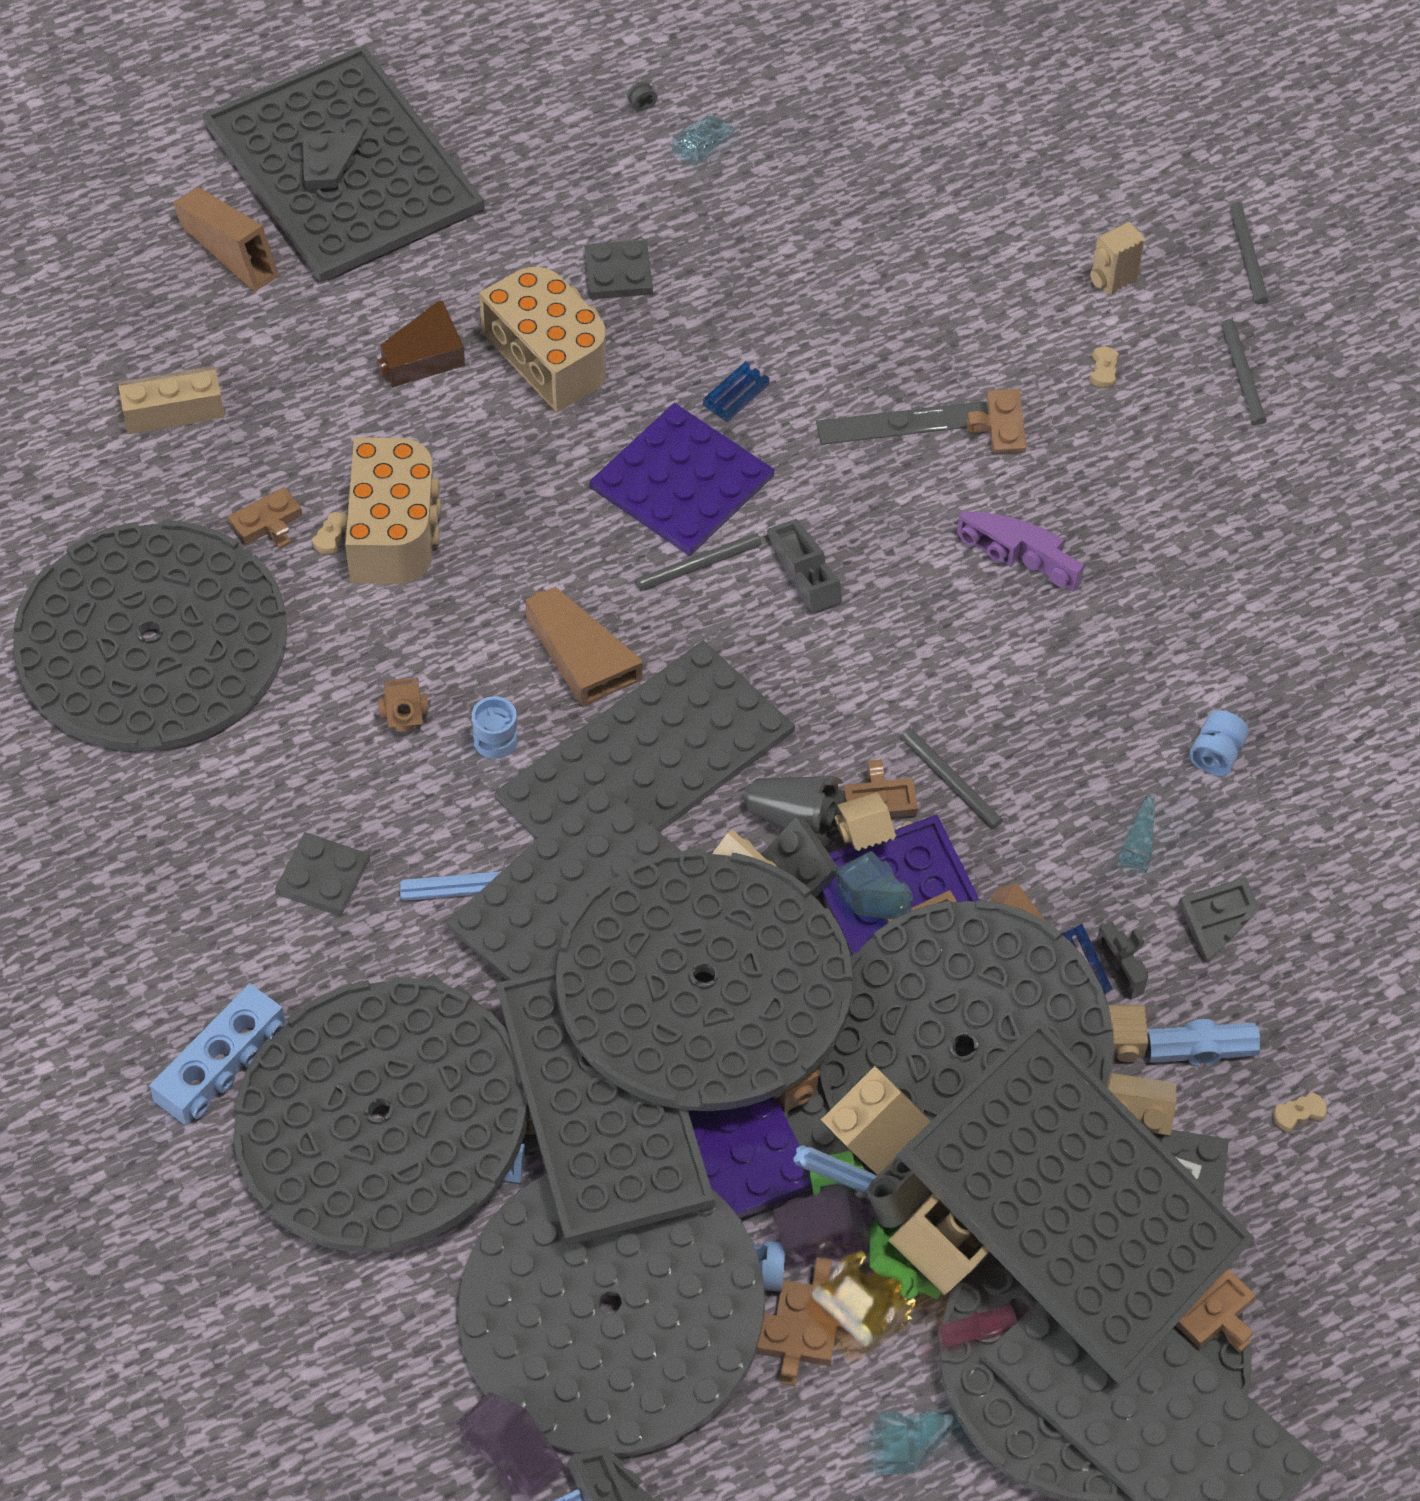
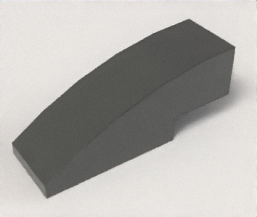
(805, 565)

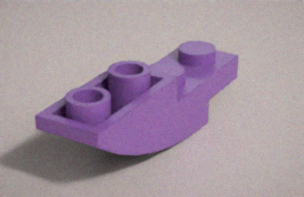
(1013, 539)

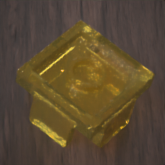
(864, 1305)

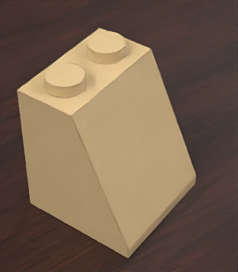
(875, 1120)

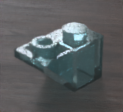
(872, 888)
(907, 1442)

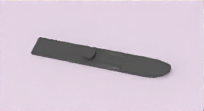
(897, 423)

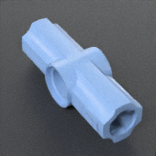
(1203, 1042)

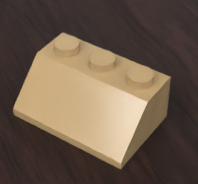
(171, 399)

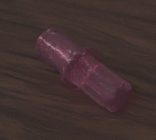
(977, 1325)

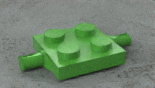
(893, 1264)

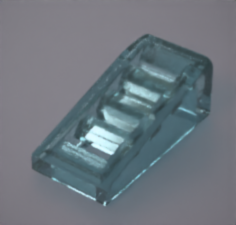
(697, 153)
(1138, 846)

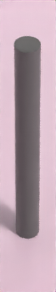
(1249, 253)
(1244, 372)
(698, 561)
(951, 778)

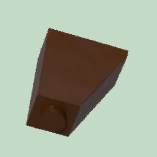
(422, 348)

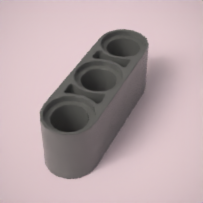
(896, 1194)

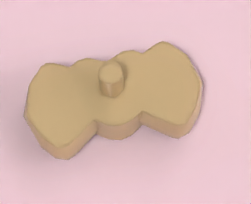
(1105, 367)
(330, 534)
(1299, 1112)

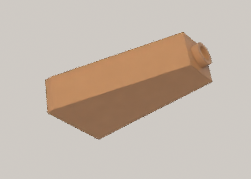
(228, 236)
(581, 648)

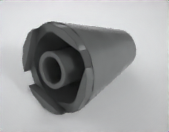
(792, 797)

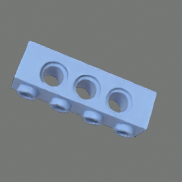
(222, 1036)

